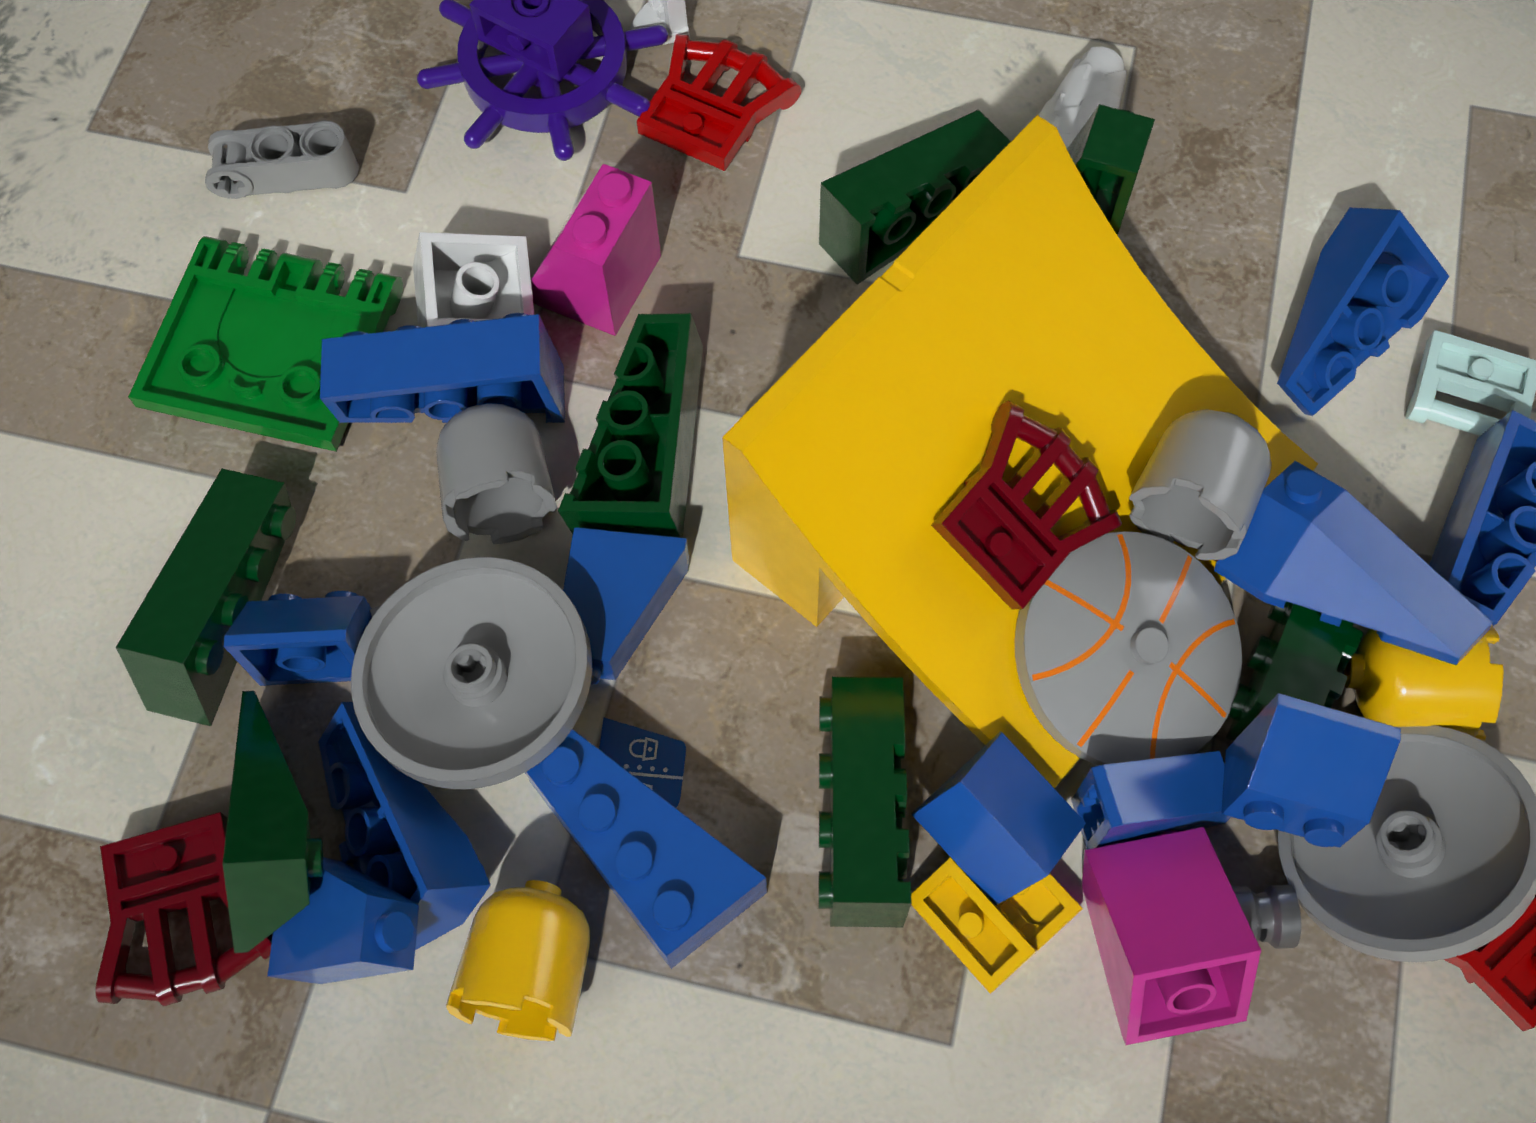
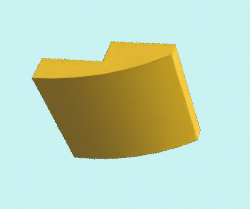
(991, 937)

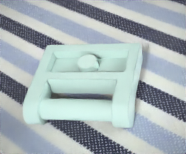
(1474, 374)

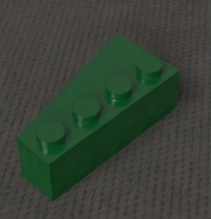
(1110, 156)
(891, 199)
(643, 442)
(215, 569)
(1297, 660)
(865, 803)

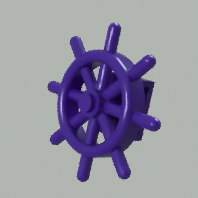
(542, 46)

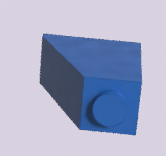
(620, 589)
(1150, 797)
(346, 930)

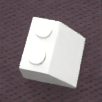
(470, 277)

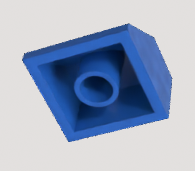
(299, 638)
(1308, 771)

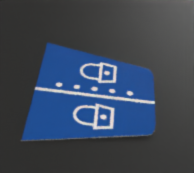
(647, 756)

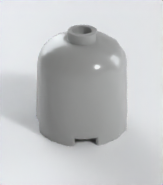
(493, 474)
(1203, 483)

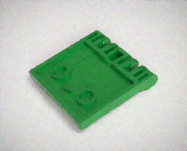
(252, 344)

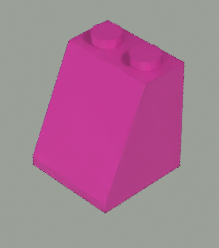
(601, 253)
(1169, 935)

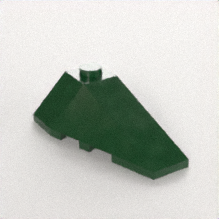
(267, 835)

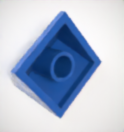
(1000, 820)

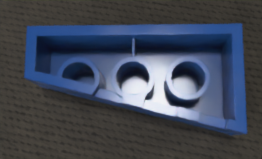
(443, 371)
(1491, 526)
(651, 855)

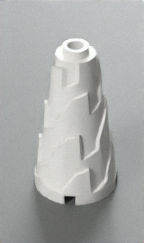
(1090, 82)

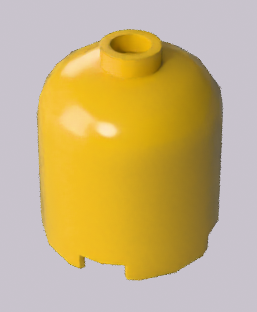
(1418, 690)
(523, 963)

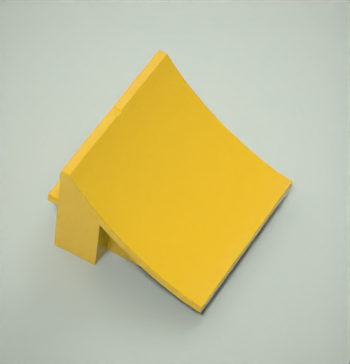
(895, 404)

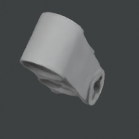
(280, 160)

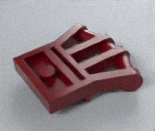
(996, 528)
(158, 876)

